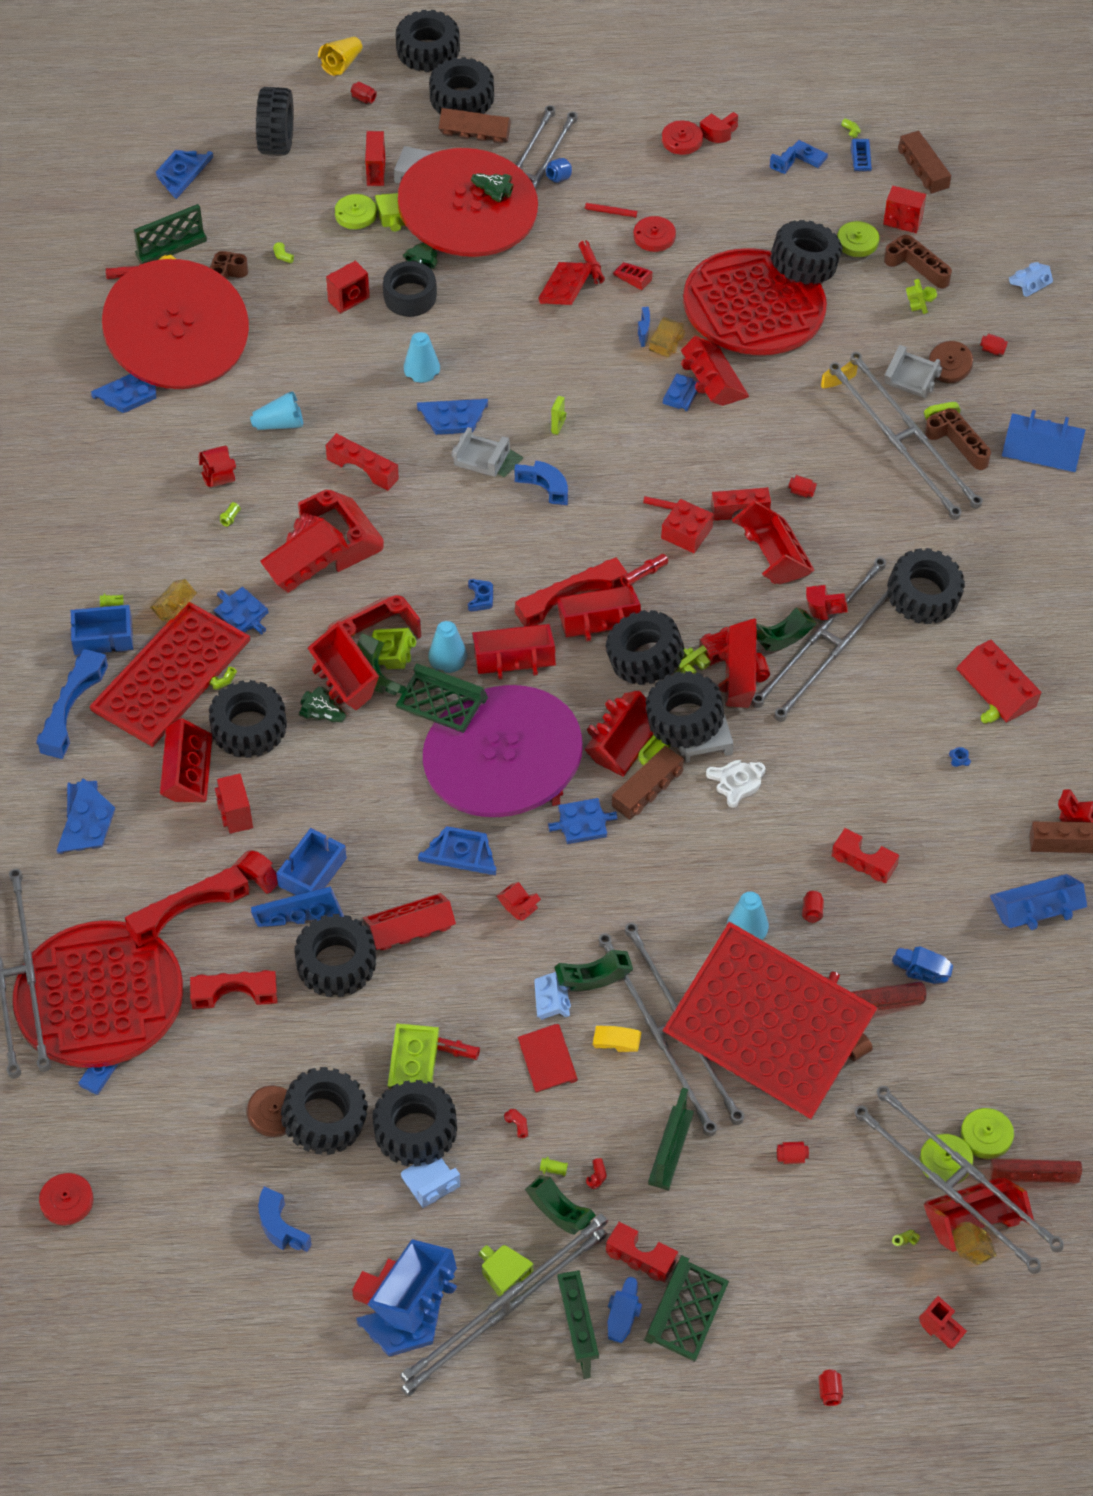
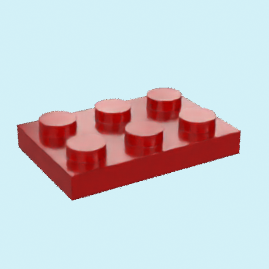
(565, 283)

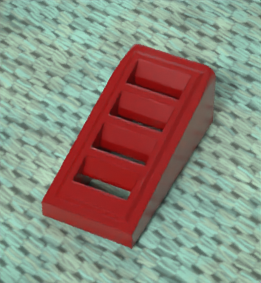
(641, 278)

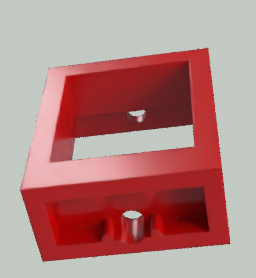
(375, 158)

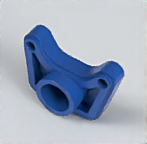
(483, 595)

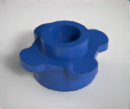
(963, 754)

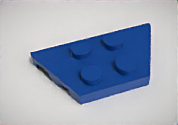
(181, 170)
(126, 393)
(452, 416)
(87, 820)
(460, 850)
(395, 1340)

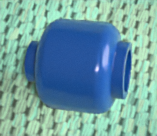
(559, 170)

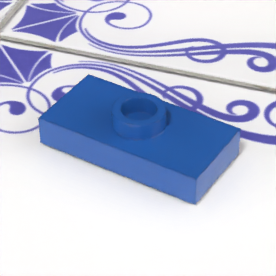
(809, 154)
(96, 1078)

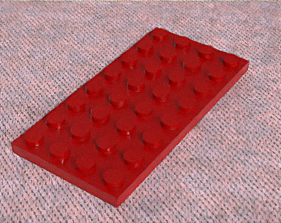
(169, 673)

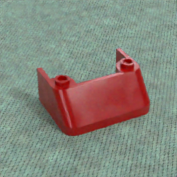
(362, 536)
(777, 543)
(379, 611)
(947, 1214)

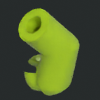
(855, 130)
(280, 253)
(225, 680)
(991, 715)
(906, 1237)

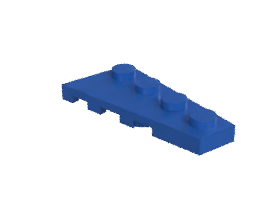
(297, 908)

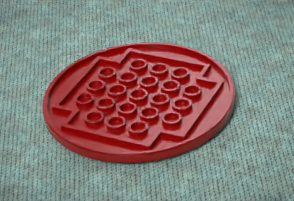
(455, 214)
(750, 306)
(175, 323)
(99, 995)

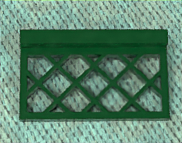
(174, 242)
(451, 686)
(672, 1143)
(668, 1301)
(578, 1320)

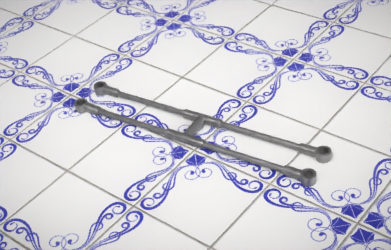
(549, 112)
(913, 429)
(821, 632)
(28, 968)
(658, 1034)
(966, 1167)
(503, 1302)

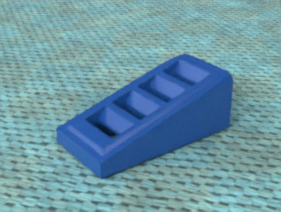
(861, 144)

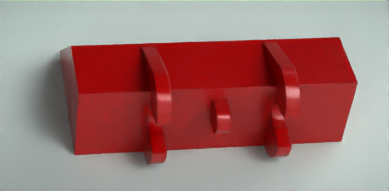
(712, 371)
(596, 610)
(514, 649)
(740, 664)
(344, 666)
(622, 733)

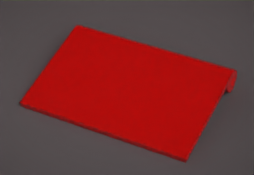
(547, 1058)

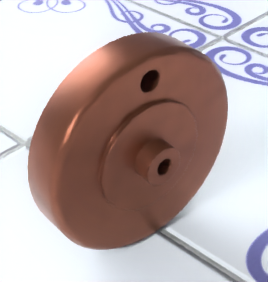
(954, 359)
(265, 1110)

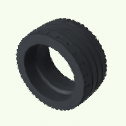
(408, 273)

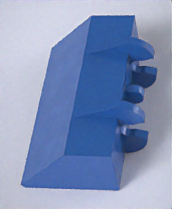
(1043, 442)
(1040, 901)
(415, 1285)

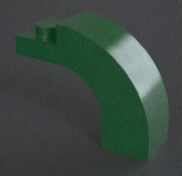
(786, 632)
(371, 650)
(596, 974)
(557, 1206)

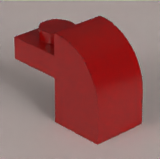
(719, 130)
(822, 604)
(1073, 810)
(258, 867)
(517, 901)
(368, 1284)
(938, 1321)

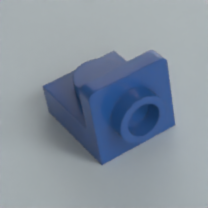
(783, 162)

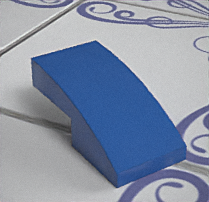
(644, 326)

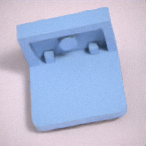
(431, 1181)

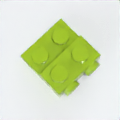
(396, 647)

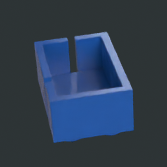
(102, 629)
(311, 864)

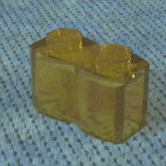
(666, 337)

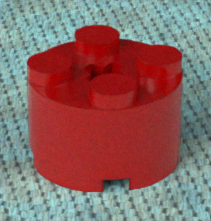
(217, 466)

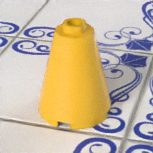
(339, 55)

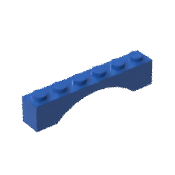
(87, 672)

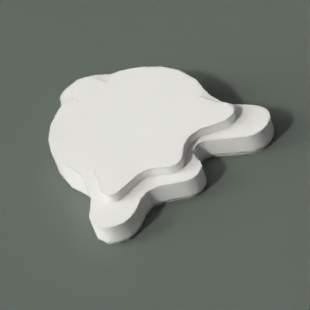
(737, 780)

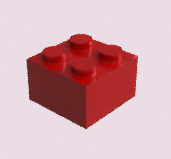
(904, 209)
(348, 286)
(687, 526)
(233, 803)

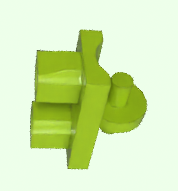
(918, 296)
(693, 658)

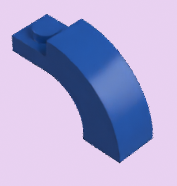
(546, 477)
(274, 1227)

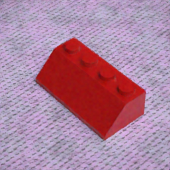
(305, 555)
(999, 681)
(186, 762)
(410, 921)

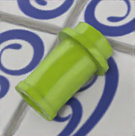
(228, 516)
(111, 600)
(553, 1166)

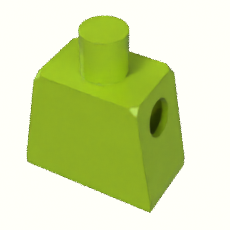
(388, 211)
(504, 1268)

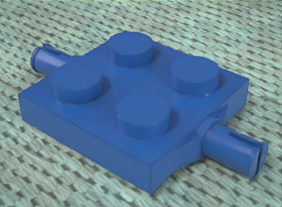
(241, 610)
(582, 821)

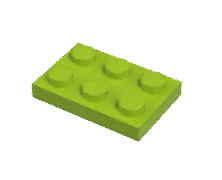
(413, 1054)

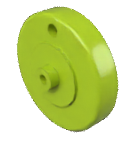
(355, 211)
(858, 238)
(987, 1133)
(939, 1161)

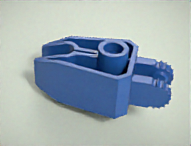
(923, 965)
(623, 1310)

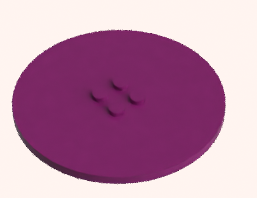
(509, 758)

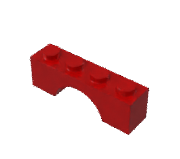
(379, 469)
(209, 989)

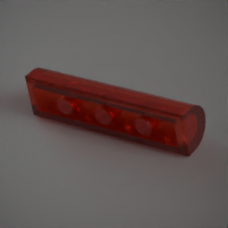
(894, 995)
(1036, 1170)

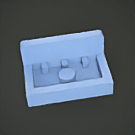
(1032, 278)
(551, 997)

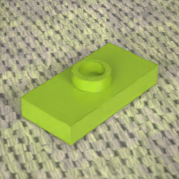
(558, 415)

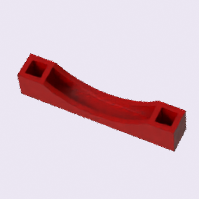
(535, 607)
(222, 887)

